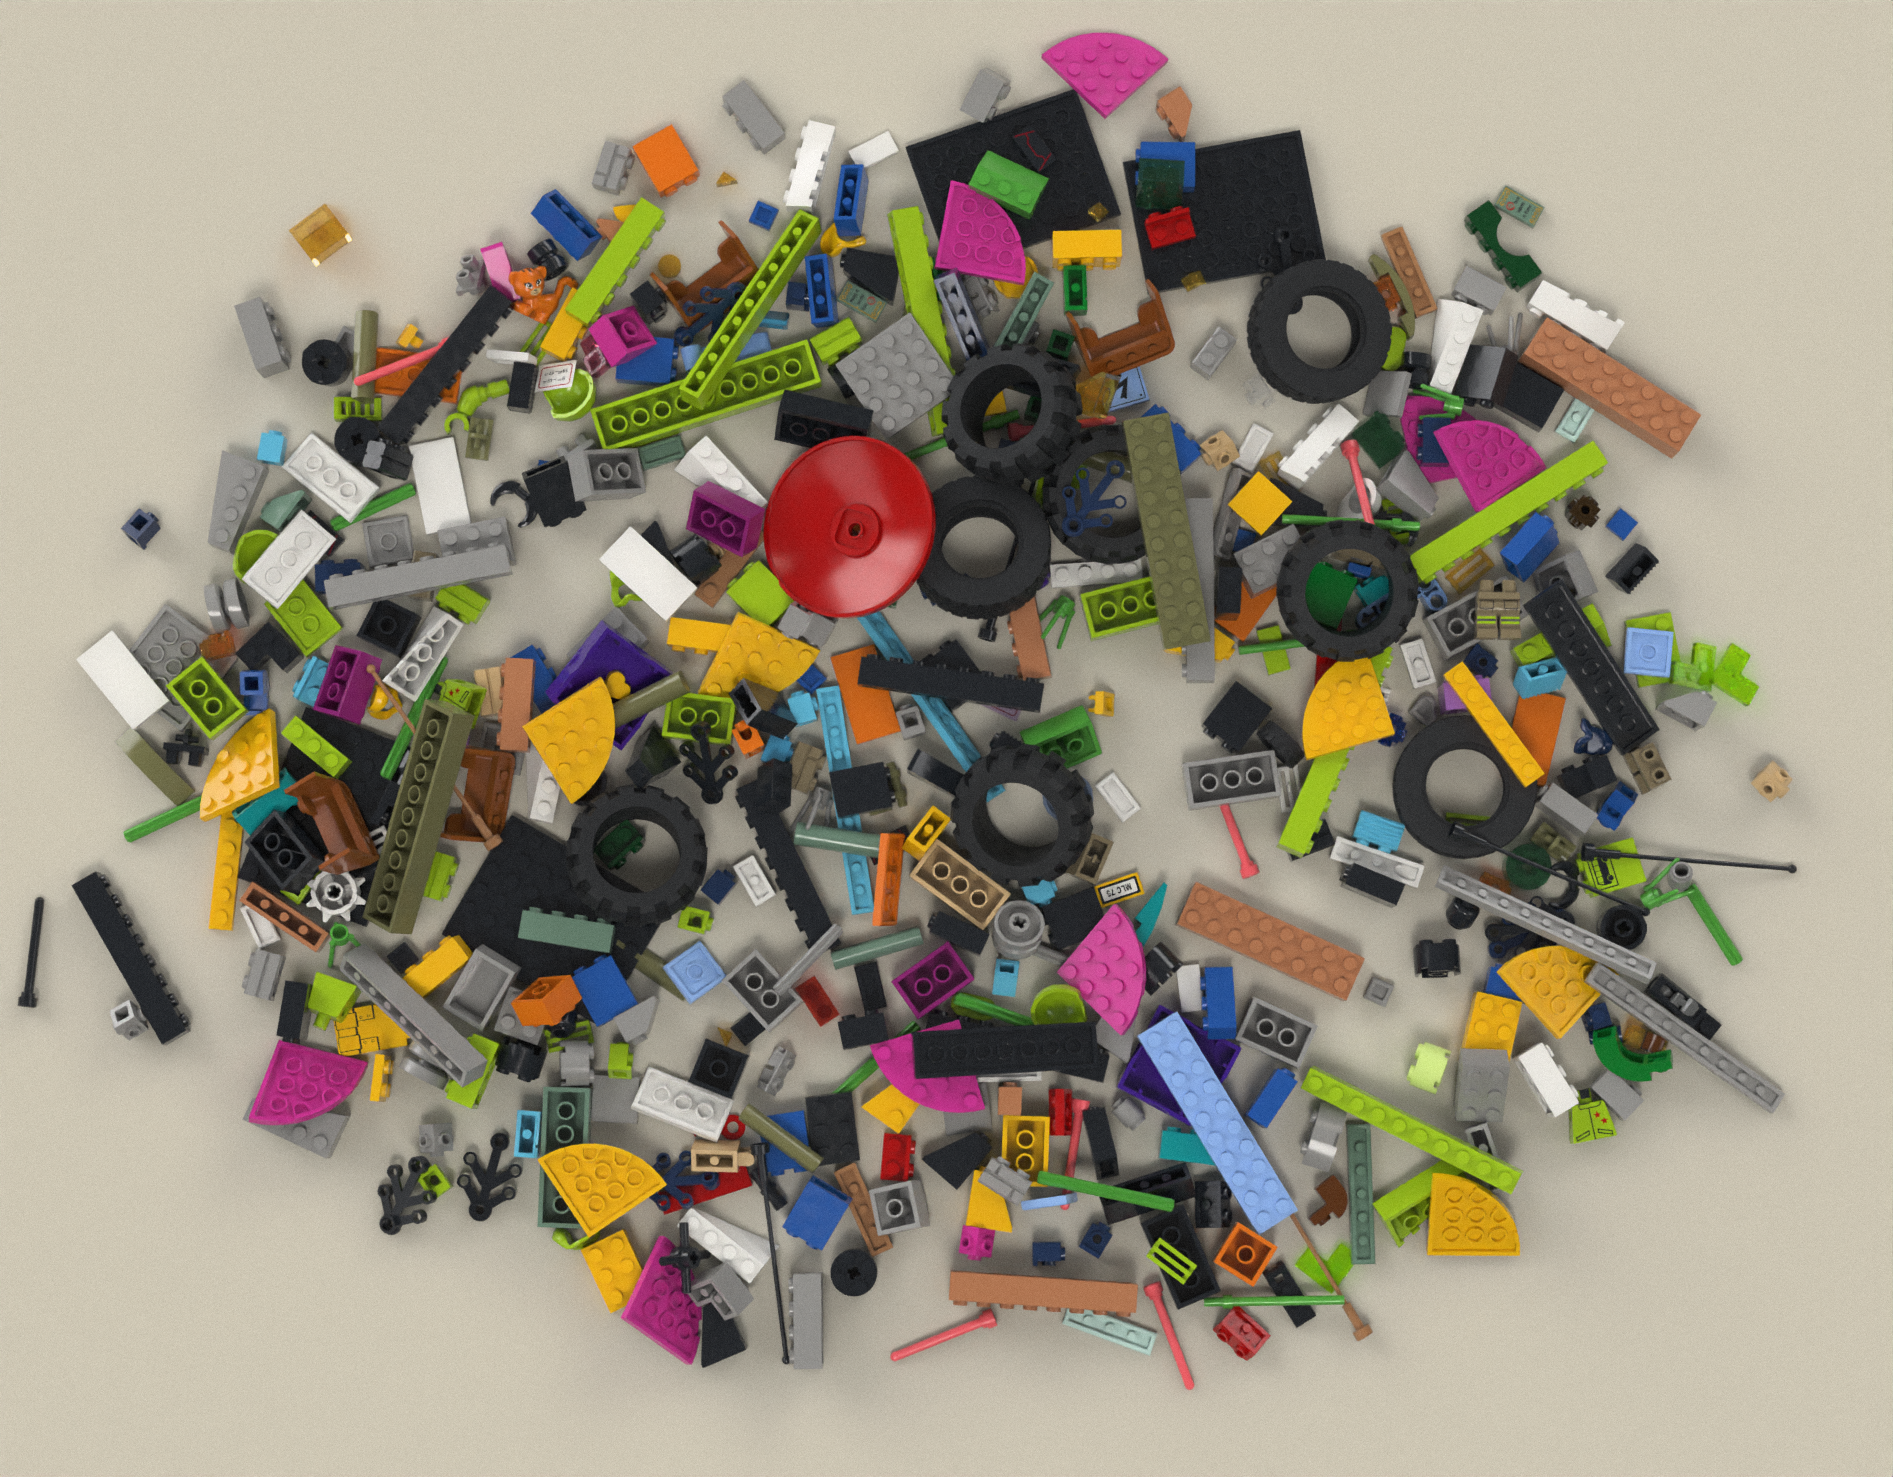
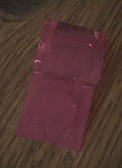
(594, 358)

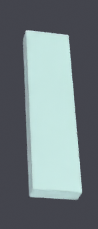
(1574, 420)
(1112, 1330)

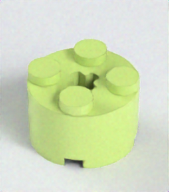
(1429, 1067)

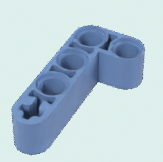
(758, 344)
(1424, 596)

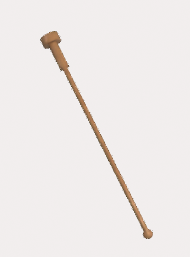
(491, 840)
(1361, 1330)

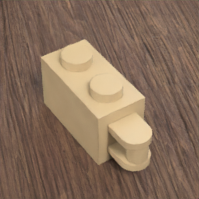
(720, 1156)

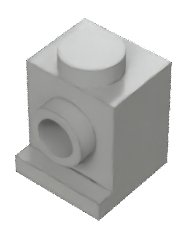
(917, 729)

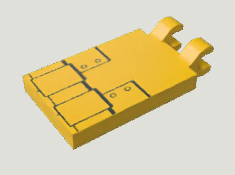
(367, 1031)

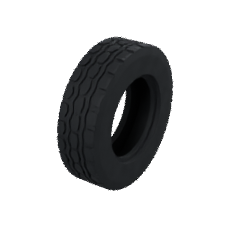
(1366, 316)
(1015, 585)
(1419, 816)

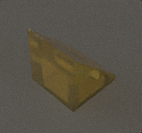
(725, 180)
(1098, 212)
(1193, 281)
(726, 1036)

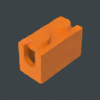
(751, 743)

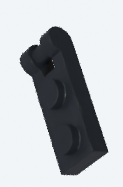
(1298, 1313)

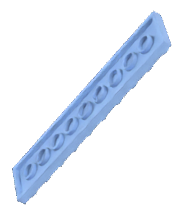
(1217, 1123)

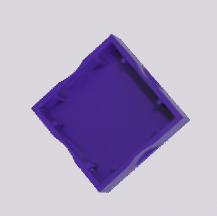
(600, 654)
(1146, 1084)

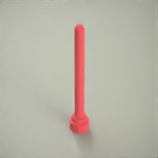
(399, 365)
(1017, 431)
(1351, 450)
(1247, 867)
(1078, 1107)
(1154, 1292)
(985, 1320)

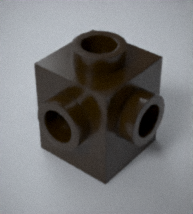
(1577, 518)

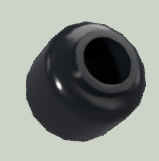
(1461, 913)
(566, 1026)

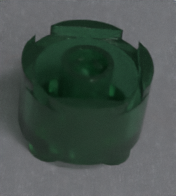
(1518, 877)

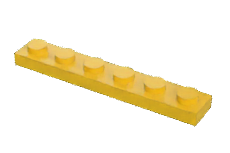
(1493, 724)
(226, 873)

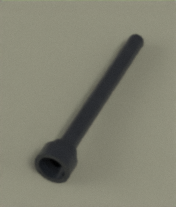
(28, 997)

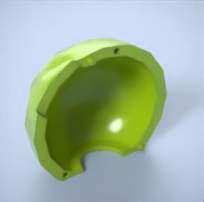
(575, 401)
(249, 549)
(1058, 1005)

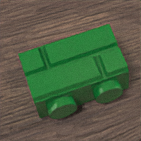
(1075, 290)

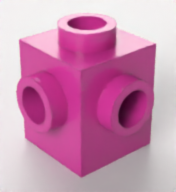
(976, 1242)

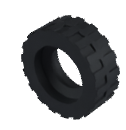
(1282, 743)

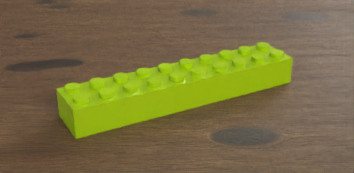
(744, 388)

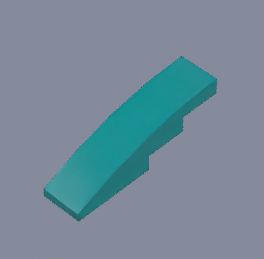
(1149, 914)

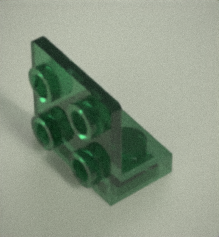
(1160, 183)
(1379, 440)

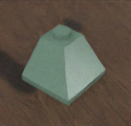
(284, 508)

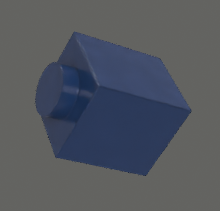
(719, 886)

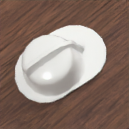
(1350, 505)

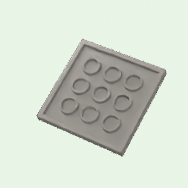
(897, 376)
(166, 651)

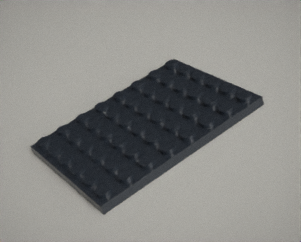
(1074, 182)
(1236, 206)
(368, 755)
(528, 873)

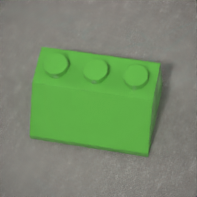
(1008, 184)
(1066, 735)

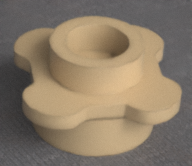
(715, 549)

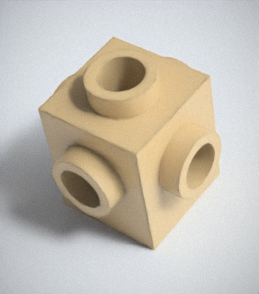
(1219, 451)
(1772, 781)

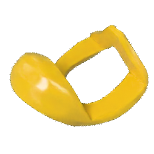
(833, 245)
(380, 700)

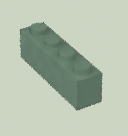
(567, 931)

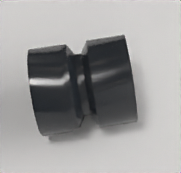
(546, 255)
(1417, 364)

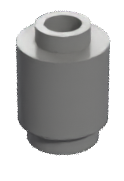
(1680, 876)
(1128, 1113)

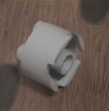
(575, 1063)

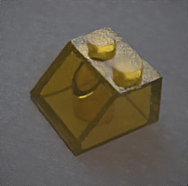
(320, 234)
(1098, 394)

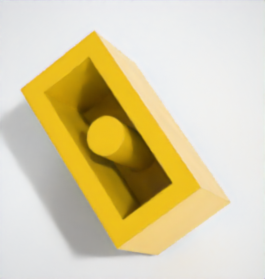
(926, 833)

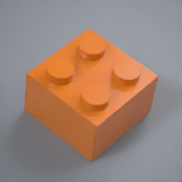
(546, 1001)
(1244, 1254)

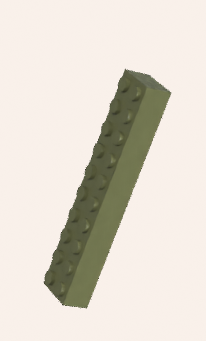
(1165, 531)
(418, 816)

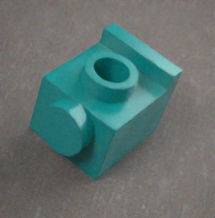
(1372, 589)

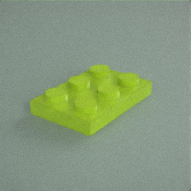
(305, 619)
(1656, 622)

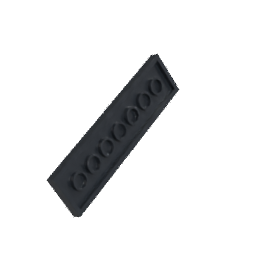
(1591, 667)
(1004, 1050)

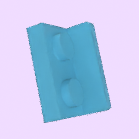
(308, 687)

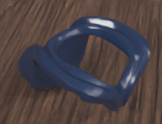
(1594, 741)

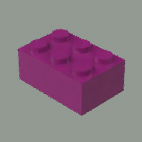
(725, 519)
(347, 684)
(933, 980)

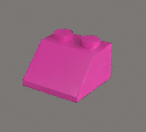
(622, 335)

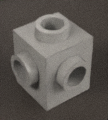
(129, 1020)
(436, 1138)

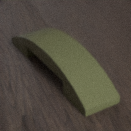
(1382, 269)
(154, 767)

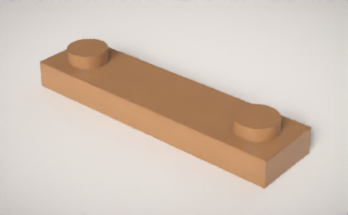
(1409, 271)
(715, 587)
(861, 1208)

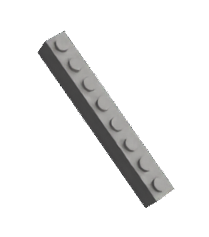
(418, 577)
(1201, 656)
(413, 1015)

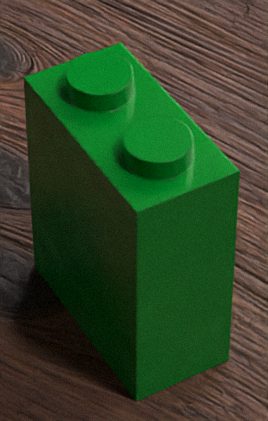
(1328, 593)

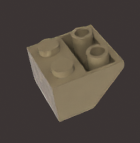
(1092, 860)

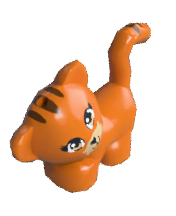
(529, 285)

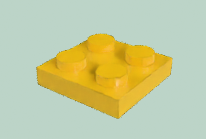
(382, 1068)

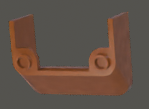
(734, 267)
(1130, 346)
(485, 791)
(338, 822)

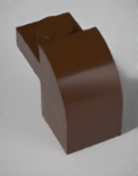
(1335, 1201)

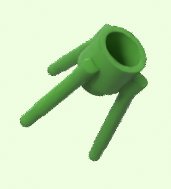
(1452, 403)
(1062, 607)
(1655, 898)
(340, 936)

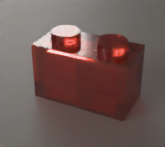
(817, 1001)

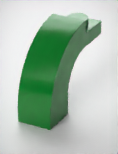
(1625, 1062)

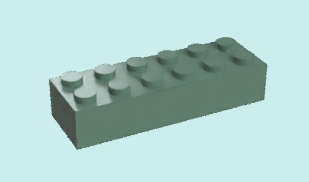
(564, 1123)

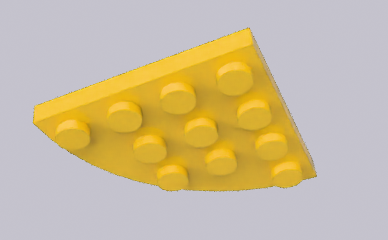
(757, 654)
(1345, 710)
(576, 738)
(243, 768)
(1552, 985)
(600, 1182)
(1468, 1220)

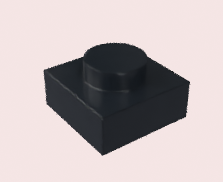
(403, 957)

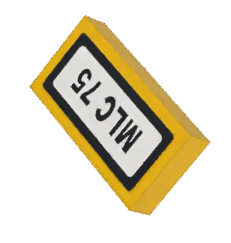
(1119, 890)

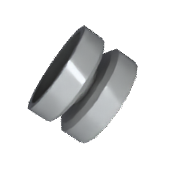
(226, 605)
(1018, 929)
(424, 1068)

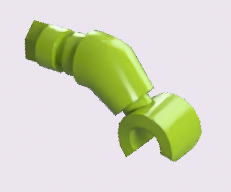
(473, 398)

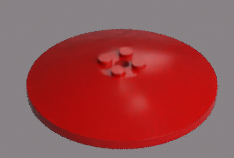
(813, 521)

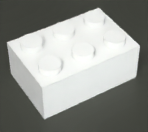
(1546, 1079)

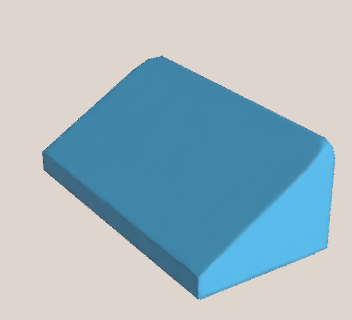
(775, 320)

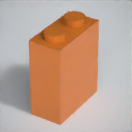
(666, 161)

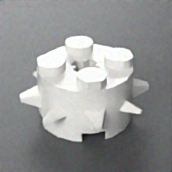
(342, 905)

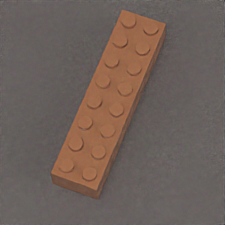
(1609, 388)
(1270, 941)
(1044, 1292)

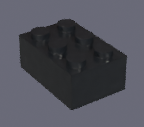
(285, 851)

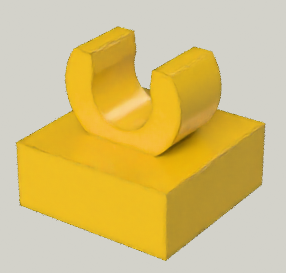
(408, 337)
(1103, 704)

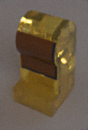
(1643, 1040)

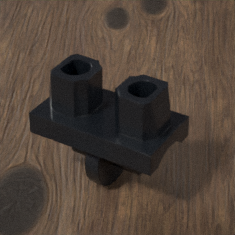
(196, 753)

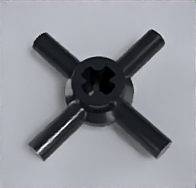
(685, 1257)

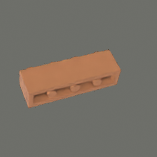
(1028, 644)
(517, 704)
(285, 917)

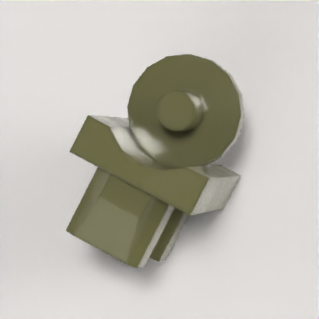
(479, 439)
(1553, 842)

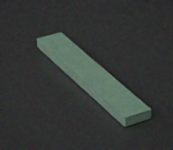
(1360, 1194)

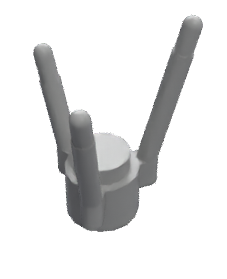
(1514, 348)
(818, 800)

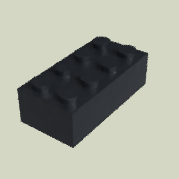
(813, 420)
(1179, 1233)

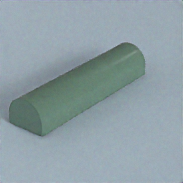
(1025, 310)
(837, 840)
(876, 947)

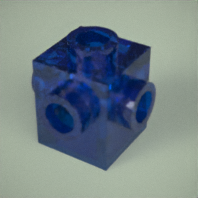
(1400, 732)

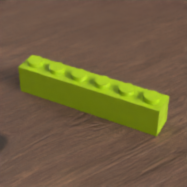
(616, 262)

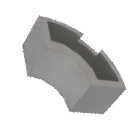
(1324, 1135)

